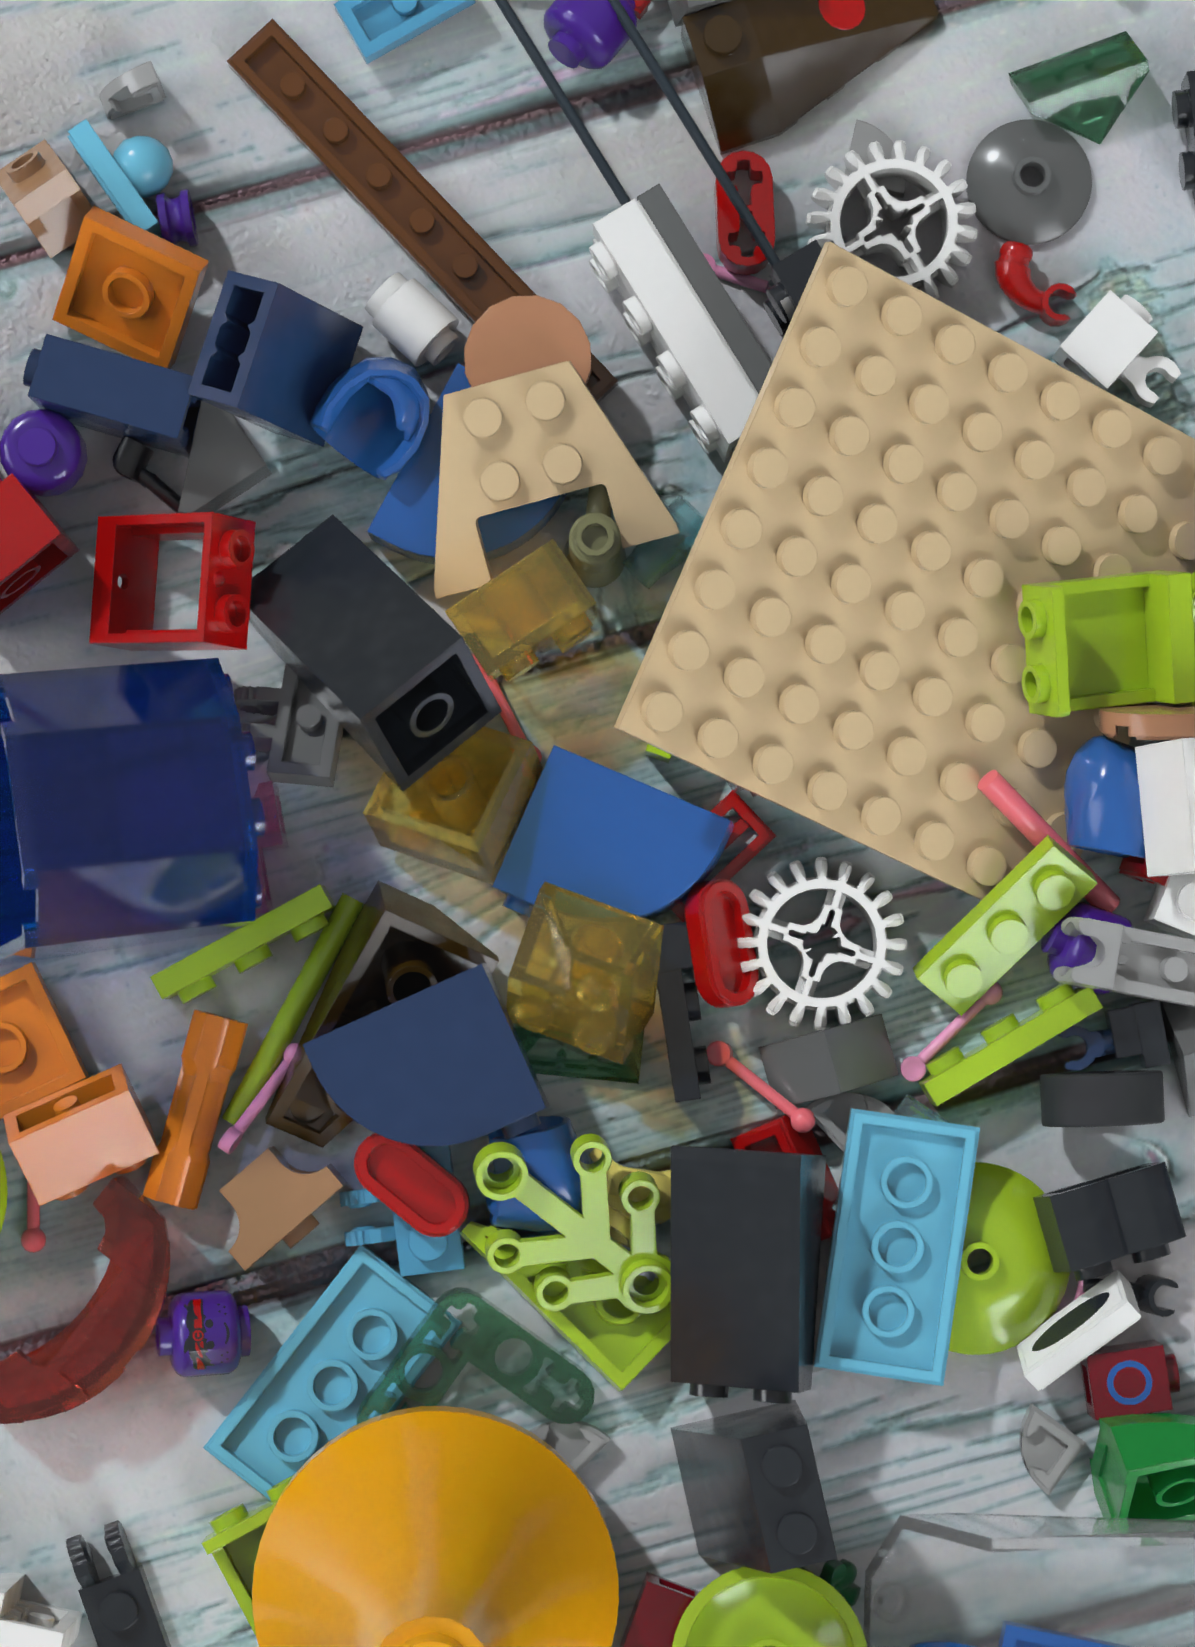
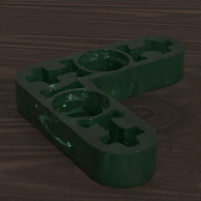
(479, 1349)

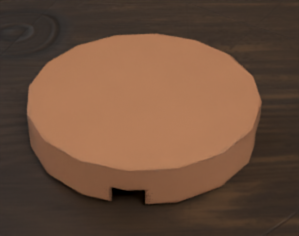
(524, 337)
(1149, 720)

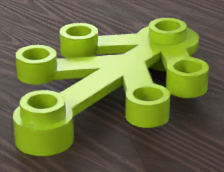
(581, 1234)

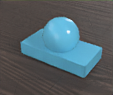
(136, 171)

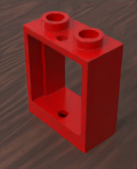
(130, 549)

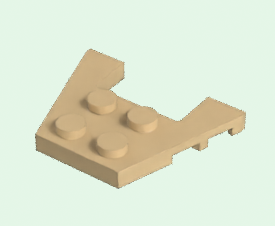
(523, 445)

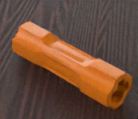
(195, 1109)

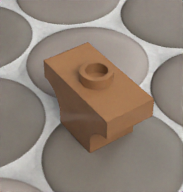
(45, 197)
(276, 1203)

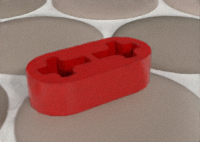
(760, 205)

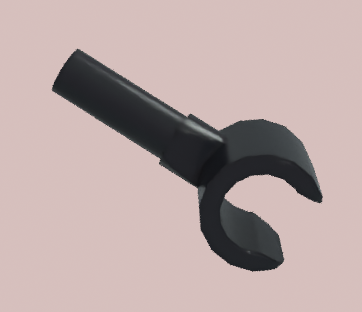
(131, 462)
(1144, 1291)

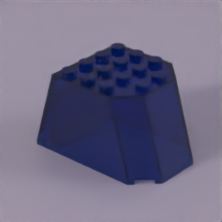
(124, 809)

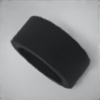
(1102, 1098)

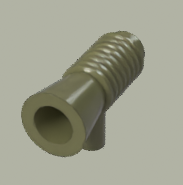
(595, 542)

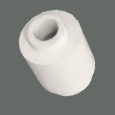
(413, 320)

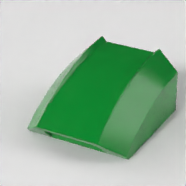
(1145, 1466)

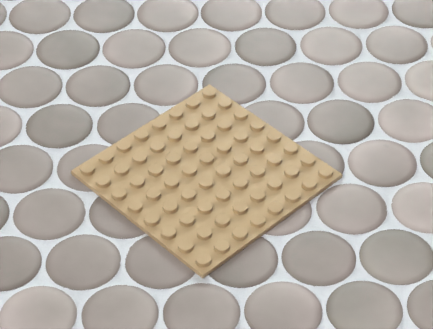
(868, 565)

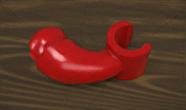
(1016, 282)

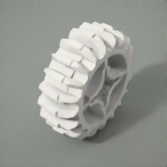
(878, 200)
(837, 891)

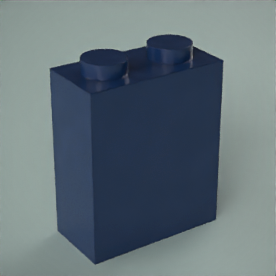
(272, 355)
(113, 394)

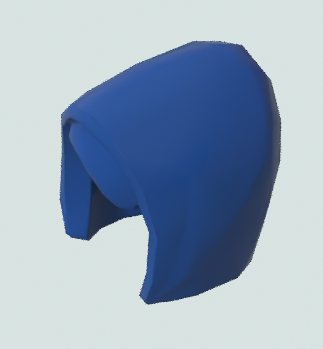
(375, 415)
(1104, 799)
(549, 1161)

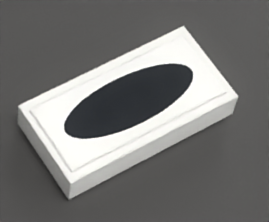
(1078, 1330)

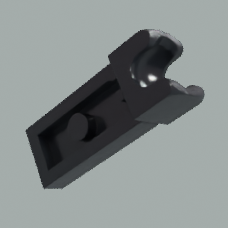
(678, 1007)

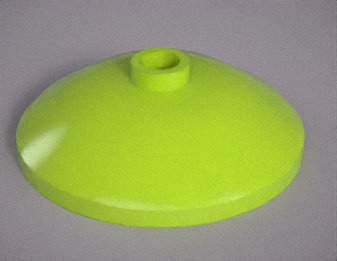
(1019, 1286)
(769, 1611)

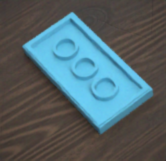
(896, 1247)
(325, 1372)

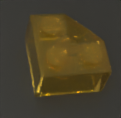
(524, 612)
(462, 807)
(585, 973)

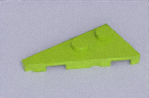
(601, 1330)

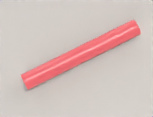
(1035, 829)

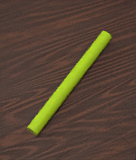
(295, 1005)

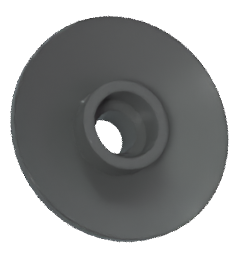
(1021, 211)

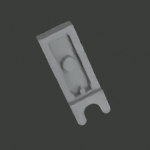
(1133, 962)

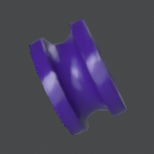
(177, 218)

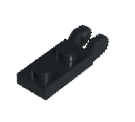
(121, 1605)

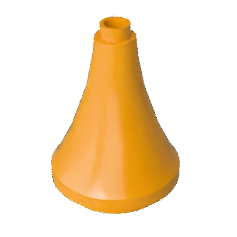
(436, 1538)

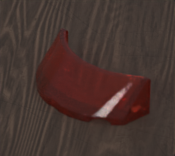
(110, 1327)

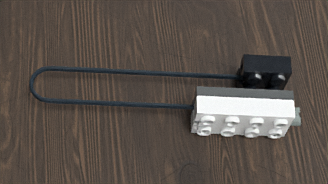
(669, 284)

